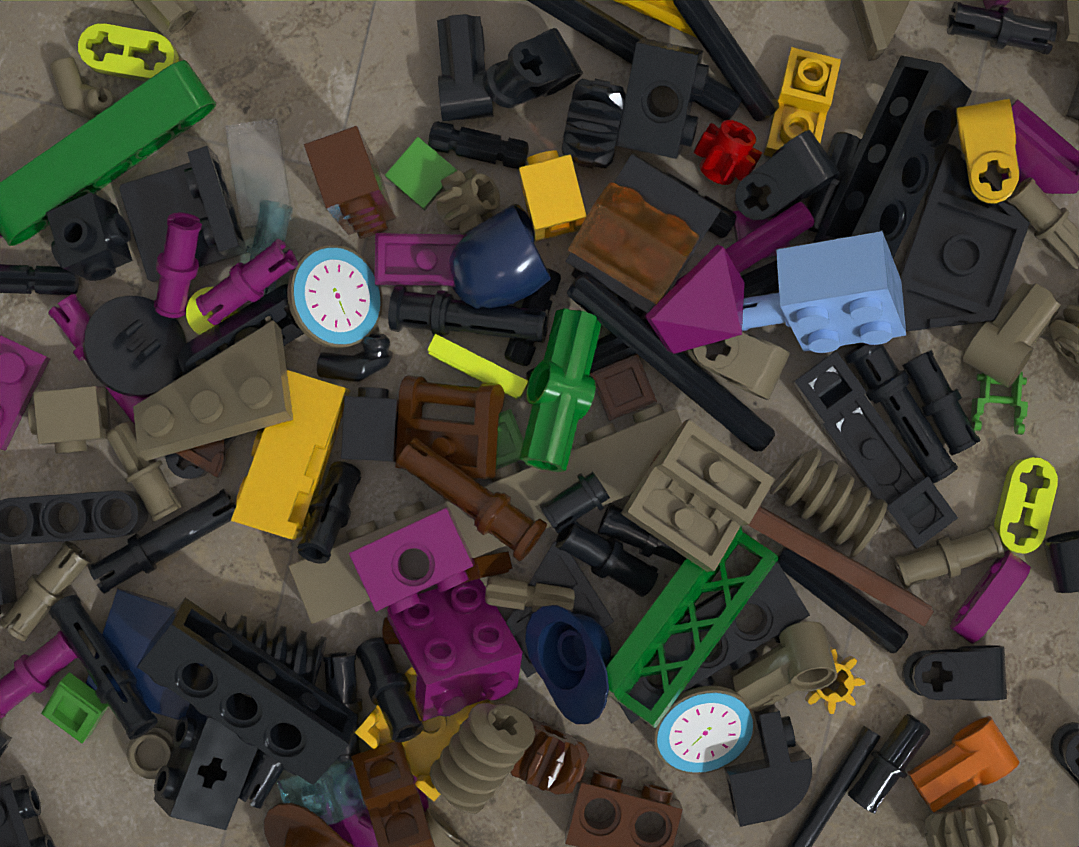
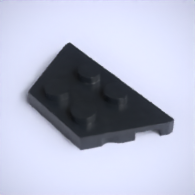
(959, 252)

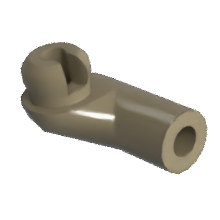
(78, 96)

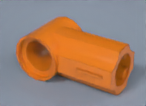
(975, 757)

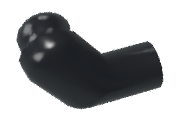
(359, 366)

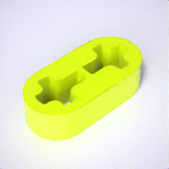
(130, 41)
(1038, 506)

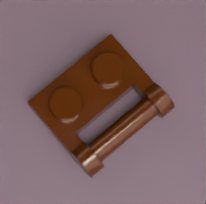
(464, 444)

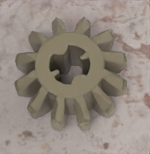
(972, 825)

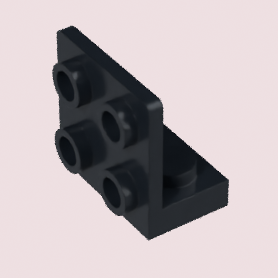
(190, 189)

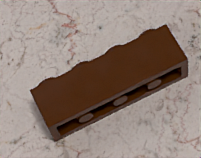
(350, 182)

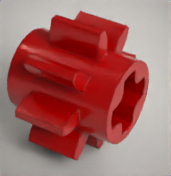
(727, 152)

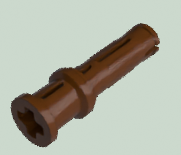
(490, 511)

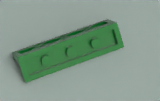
(664, 620)

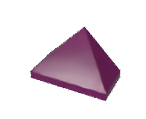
(1043, 154)
(701, 306)

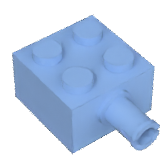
(834, 294)

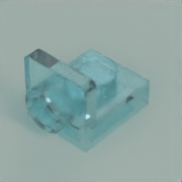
(331, 797)

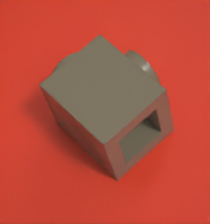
(70, 417)

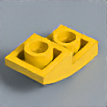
(803, 97)

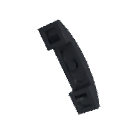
(873, 450)

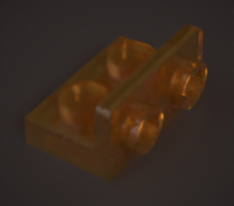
(634, 241)

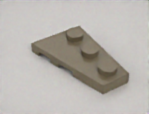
(219, 399)

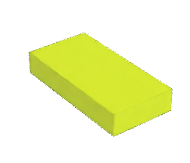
(476, 366)

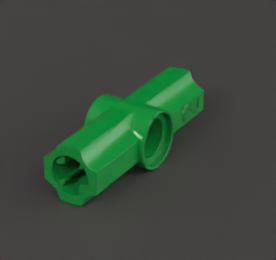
(560, 390)

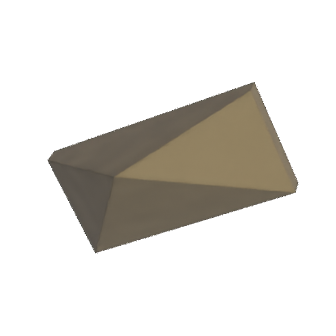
(878, 23)

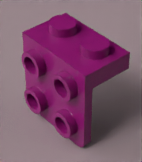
(457, 649)

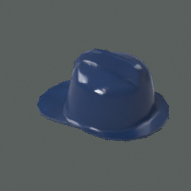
(571, 660)

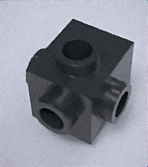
(89, 237)

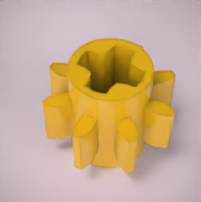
(843, 693)

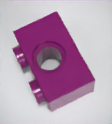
(381, 569)

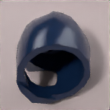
(498, 261)

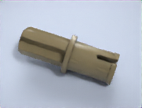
(1048, 220)
(143, 474)

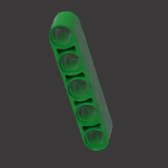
(102, 149)

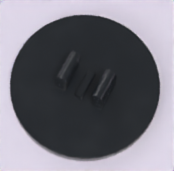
(133, 346)

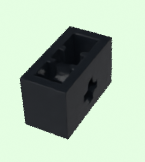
(203, 771)

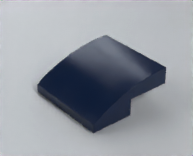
(128, 631)

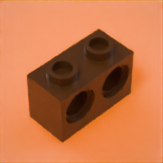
(628, 806)

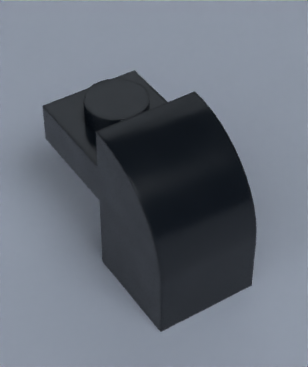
(774, 784)

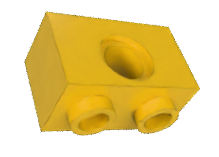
(552, 195)

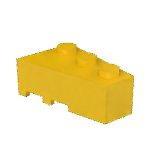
(291, 460)

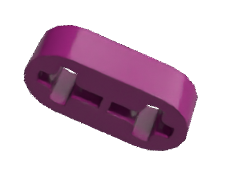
(990, 597)

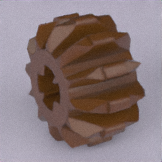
(552, 761)

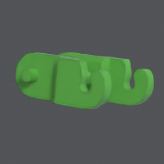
(1015, 401)

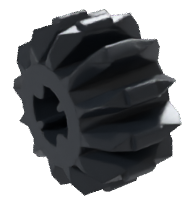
(593, 123)

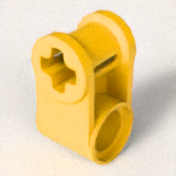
(987, 140)

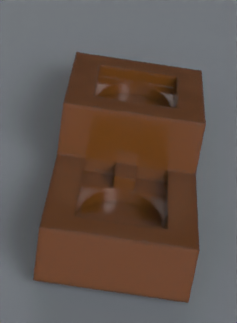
(392, 797)

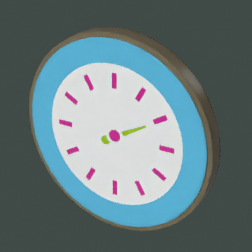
(334, 296)
(704, 730)

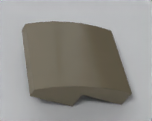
(698, 495)

